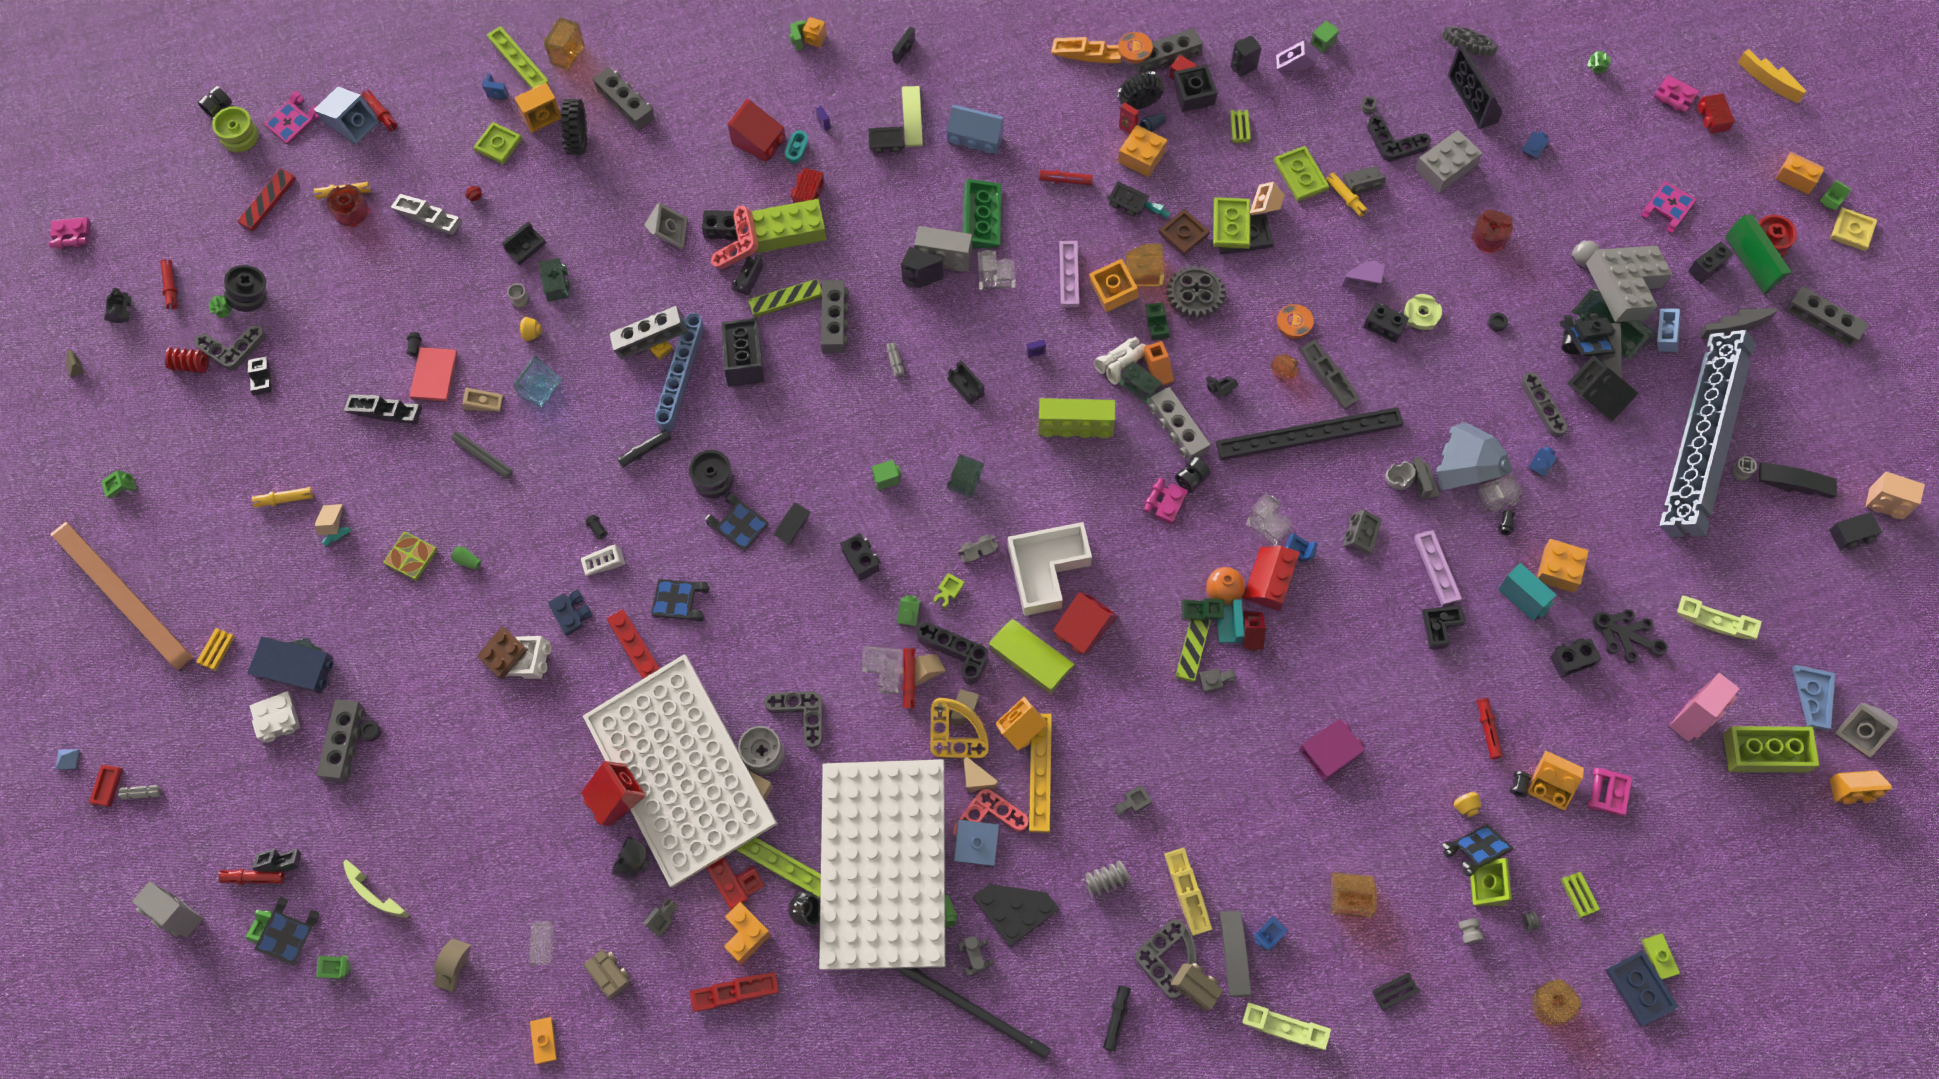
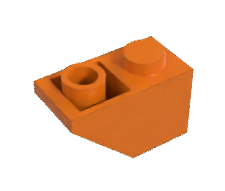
(1158, 362)

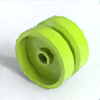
(235, 129)

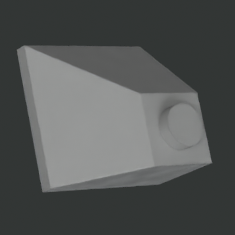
(1867, 728)

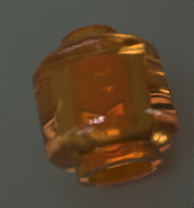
(1285, 367)

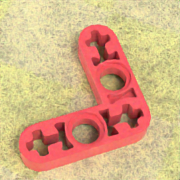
(742, 243)
(985, 808)

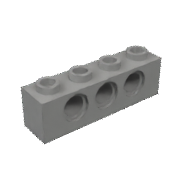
(1168, 401)

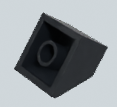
(1195, 88)
(921, 268)

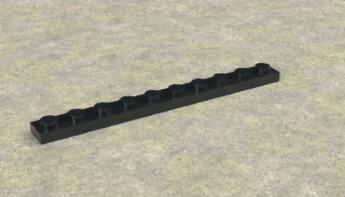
(1309, 433)

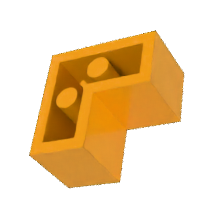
(750, 933)

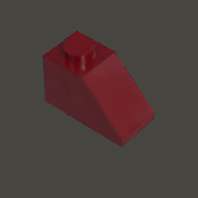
(1253, 630)

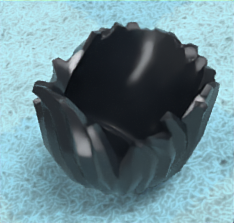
(805, 909)

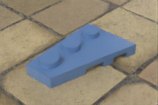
(1816, 695)

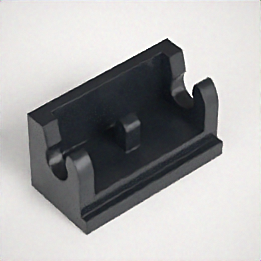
(748, 275)
(966, 383)

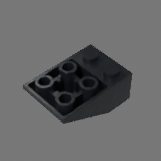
(1603, 388)

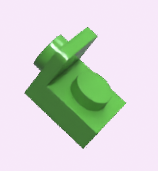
(117, 483)

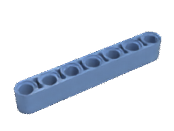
(679, 379)

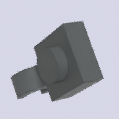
(1213, 680)
(1135, 800)
(659, 919)

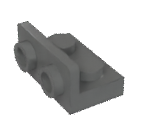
(1364, 180)
(1424, 480)
(1362, 531)

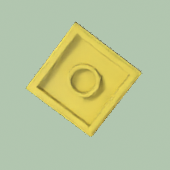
(1853, 229)

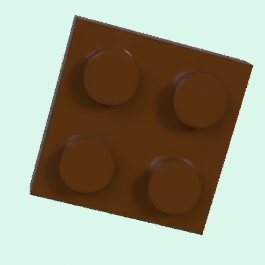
(1184, 232)
(502, 652)

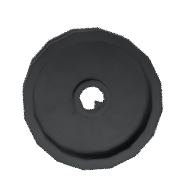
(245, 288)
(711, 473)

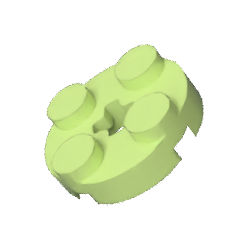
(1421, 321)

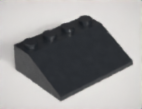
(1473, 89)

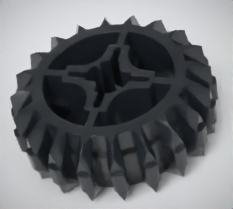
(1141, 90)

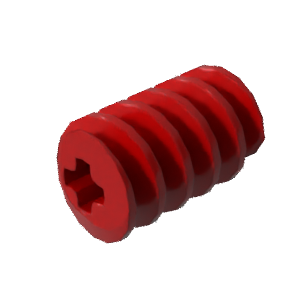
(186, 360)

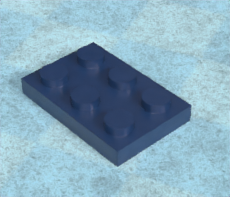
(1641, 988)

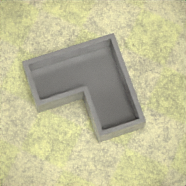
(1626, 277)

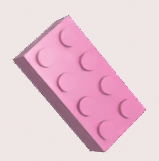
(1705, 708)

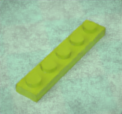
(516, 58)
(782, 865)

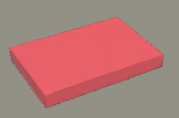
(433, 374)

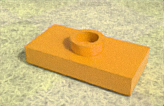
(543, 1040)

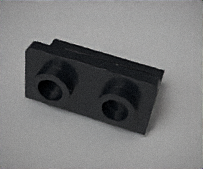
(886, 138)
(1128, 198)
(523, 243)

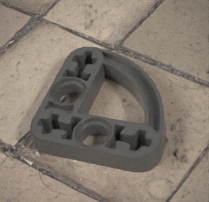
(1155, 953)

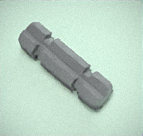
(895, 359)
(139, 792)

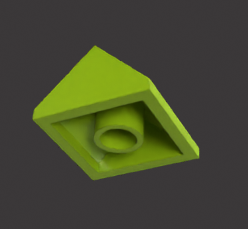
(1491, 884)

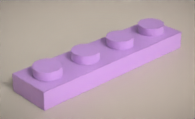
(1069, 274)
(1437, 568)

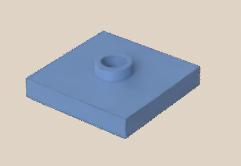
(976, 842)

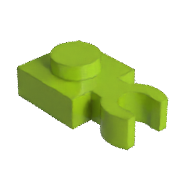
(949, 588)

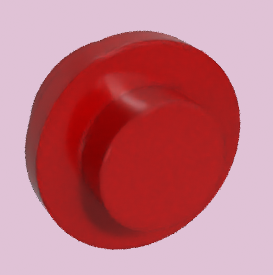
(473, 193)

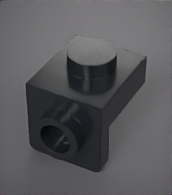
(1222, 387)

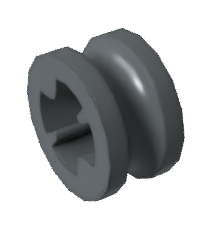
(1371, 100)
(1531, 921)

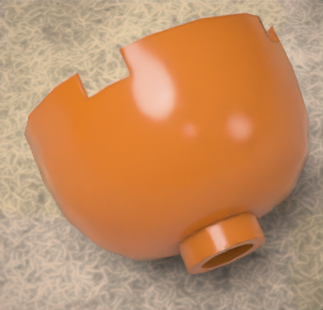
(1225, 584)

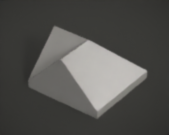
(667, 225)

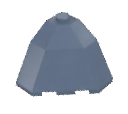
(1471, 458)

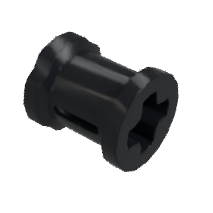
(1520, 784)

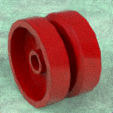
(1779, 231)

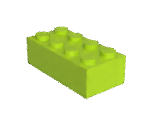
(789, 225)
(1076, 417)
(1771, 749)

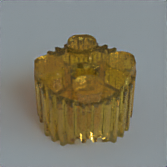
(1566, 998)

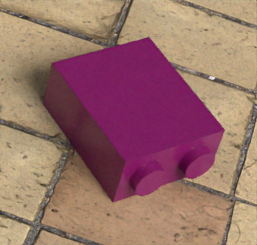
(1332, 749)

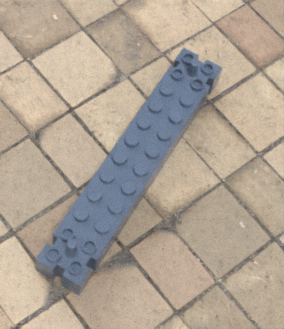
(1707, 434)

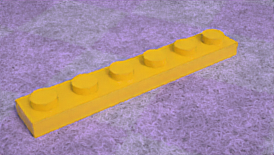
(1040, 780)

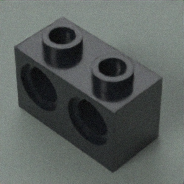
(722, 221)
(856, 558)
(1577, 660)

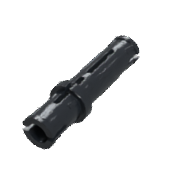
(644, 448)
(1115, 1024)

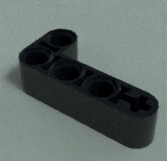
(950, 649)

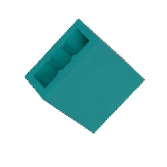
(1527, 592)

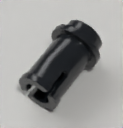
(413, 344)
(594, 524)
(1506, 526)

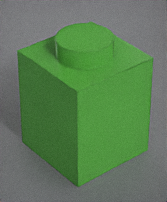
(1324, 36)
(886, 474)

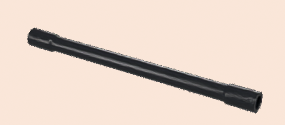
(1032, 1044)

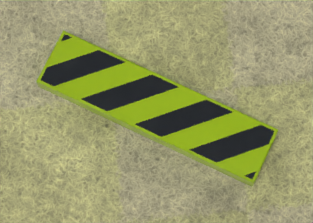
(785, 297)
(1192, 650)

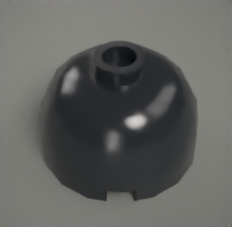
(630, 859)

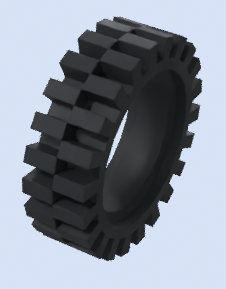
(574, 126)

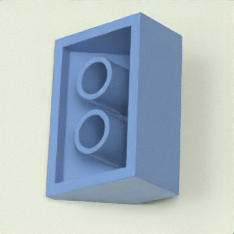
(975, 129)

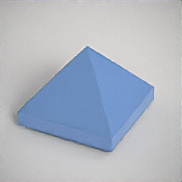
(67, 759)

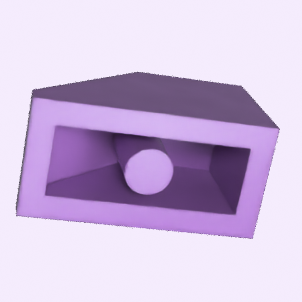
(1297, 57)
(1365, 276)

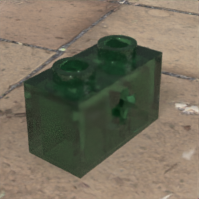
(554, 280)
(1140, 382)

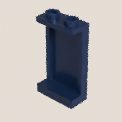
(291, 664)

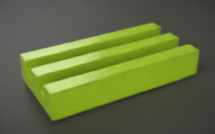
(1239, 114)
(1586, 890)

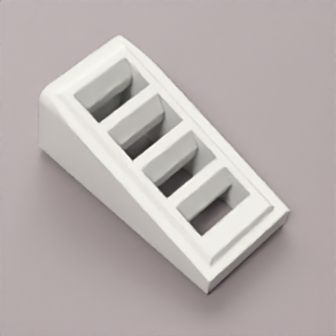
(613, 563)

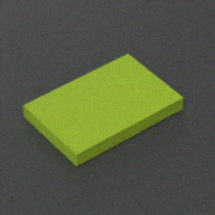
(1301, 173)
(1231, 223)

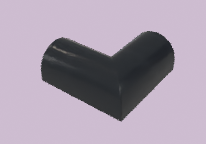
(1436, 622)

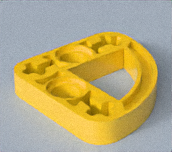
(944, 738)

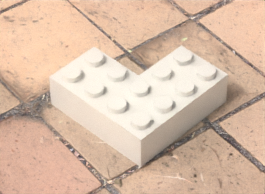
(1039, 557)

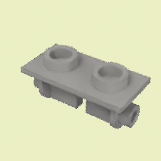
(970, 550)

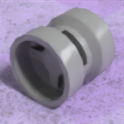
(518, 295)
(1744, 468)
(1471, 931)

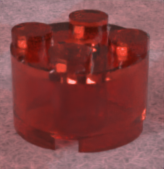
(347, 205)
(1492, 231)

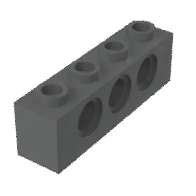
(1170, 48)
(624, 98)
(830, 291)
(1827, 317)
(648, 332)
(336, 731)

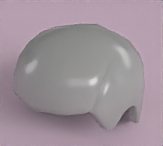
(1584, 251)
(1401, 476)

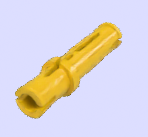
(325, 191)
(1351, 199)
(282, 497)

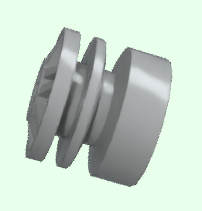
(753, 742)

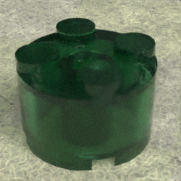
(965, 476)

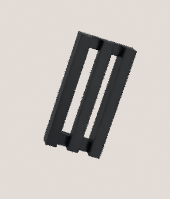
(1411, 983)

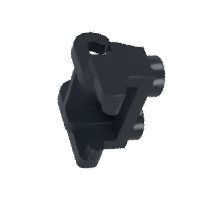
(116, 306)

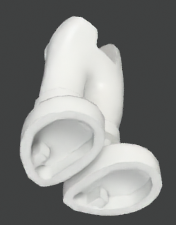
(1120, 359)

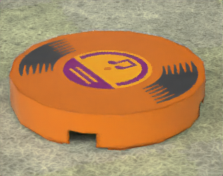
(1135, 47)
(1295, 321)

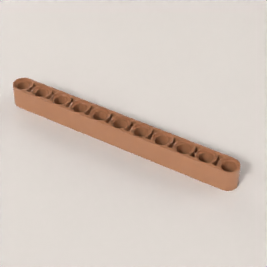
(122, 596)

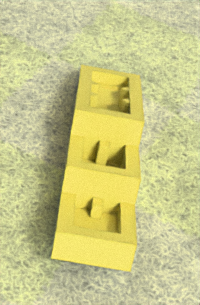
(1187, 891)

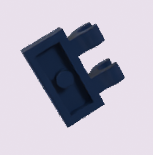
(565, 614)

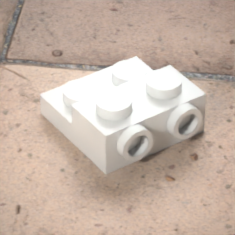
(533, 662)
(274, 717)

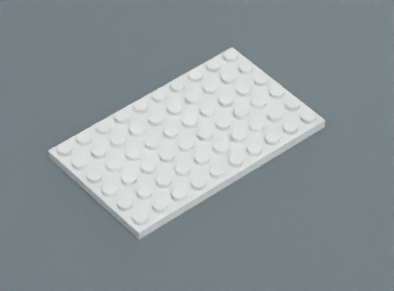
(684, 759)
(883, 865)

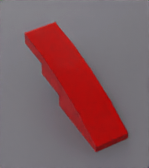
(733, 992)

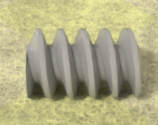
(1107, 878)

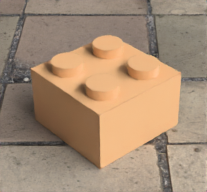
(1894, 495)

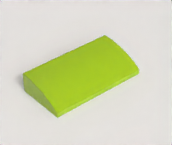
(1030, 656)

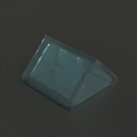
(536, 382)

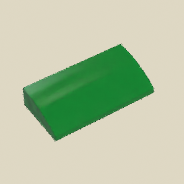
(982, 213)
(1757, 253)

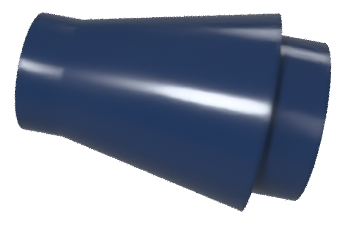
(1152, 122)

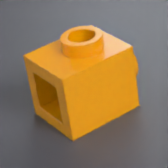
(814, 32)

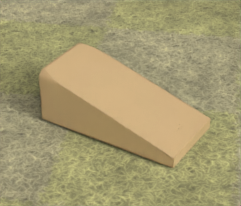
(481, 400)
(329, 519)

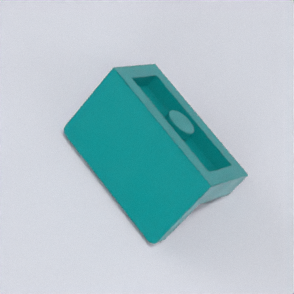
(1231, 627)

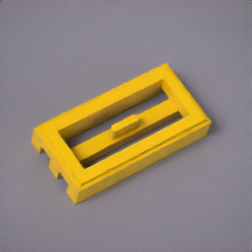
(212, 648)

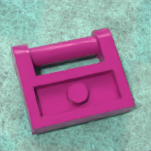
(1616, 794)

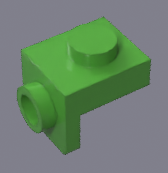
(797, 30)
(1835, 195)
(908, 610)
(258, 926)
(332, 967)

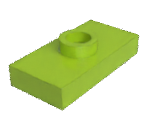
(1660, 956)

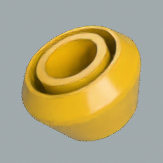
(530, 329)
(1468, 804)

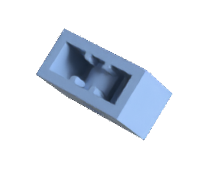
(1669, 330)

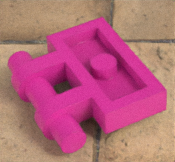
(1676, 94)
(69, 228)
(1171, 503)

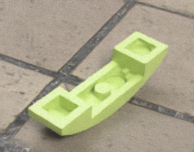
(912, 116)
(1718, 621)
(356, 877)
(1286, 1027)

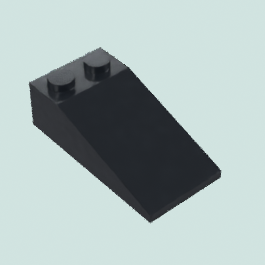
(742, 352)

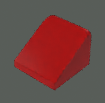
(750, 880)

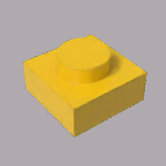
(661, 350)

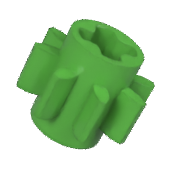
(1599, 62)
(219, 306)

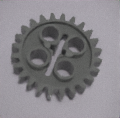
(1473, 42)
(1195, 277)

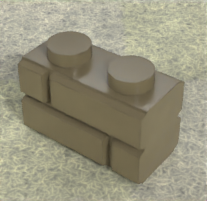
(607, 974)
(1197, 986)

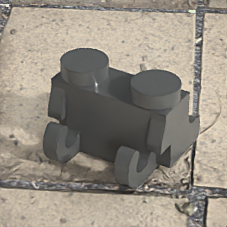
(975, 957)

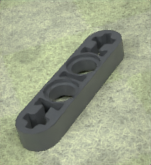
(1547, 403)

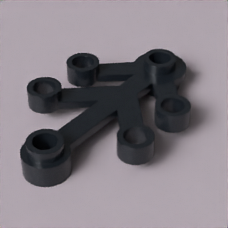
(1627, 633)

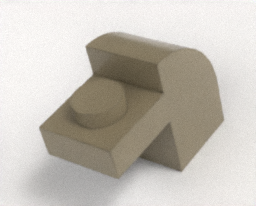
(965, 697)
(449, 963)

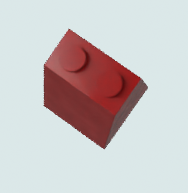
(755, 131)
(1084, 623)
(612, 792)

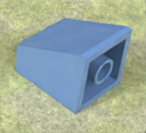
(347, 114)

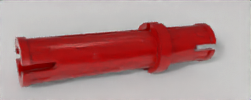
(383, 114)
(1044, 176)
(169, 289)
(908, 678)
(1489, 729)
(243, 876)

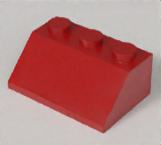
(1271, 576)

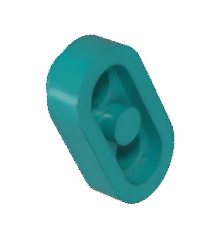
(795, 147)

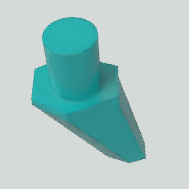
(1158, 209)
(341, 532)

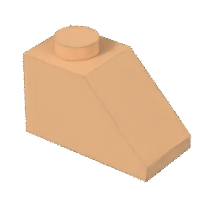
(1267, 199)

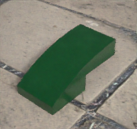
(1157, 321)
(1203, 610)

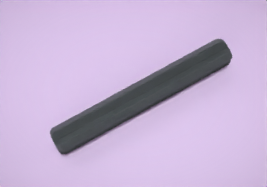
(482, 454)

